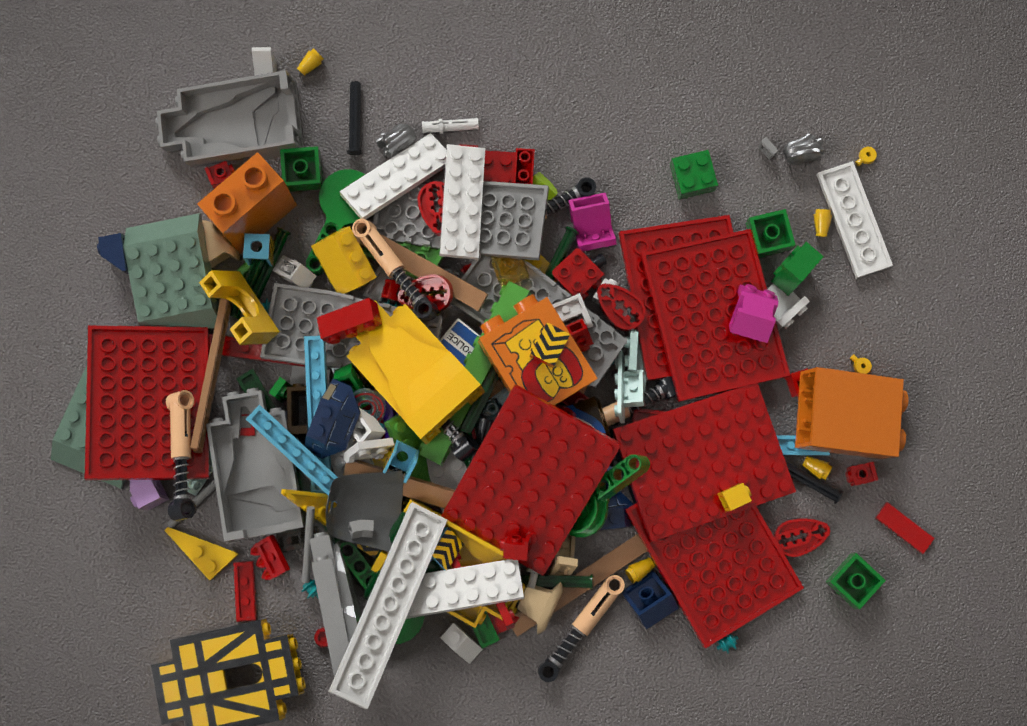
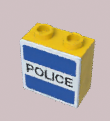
(459, 340)

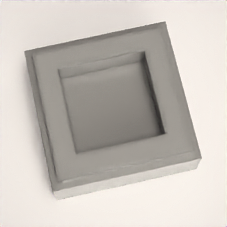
(768, 148)

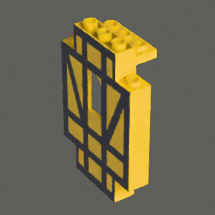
(195, 683)

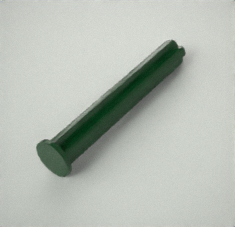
(562, 250)
(266, 270)
(251, 277)
(478, 406)
(567, 581)

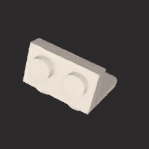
(787, 307)

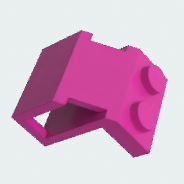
(592, 221)
(754, 313)

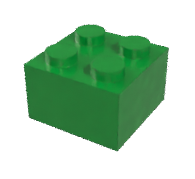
(301, 168)
(693, 174)
(771, 233)
(796, 268)
(855, 581)

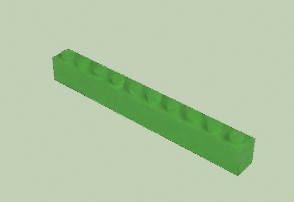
(479, 367)

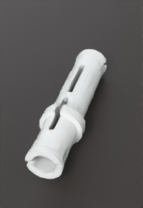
(450, 125)

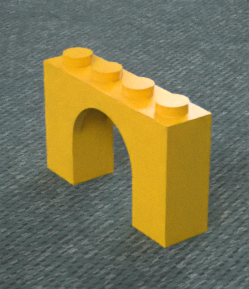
(256, 325)

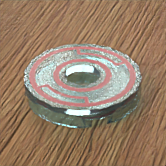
(373, 398)

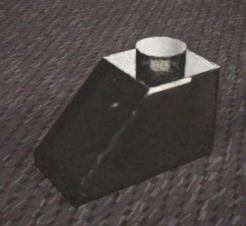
(293, 539)

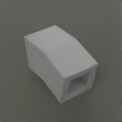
(361, 528)

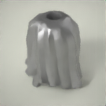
(396, 140)
(803, 150)

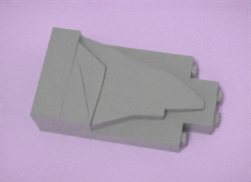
(233, 119)
(251, 473)
(335, 595)

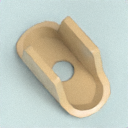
(217, 245)
(540, 604)

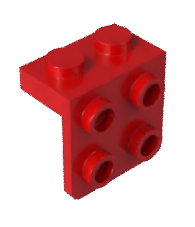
(578, 274)

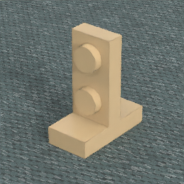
(564, 561)

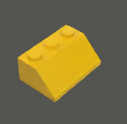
(343, 261)

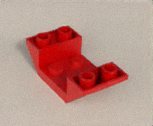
(508, 166)

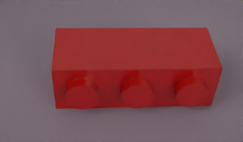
(349, 321)

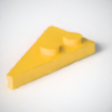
(304, 499)
(205, 555)

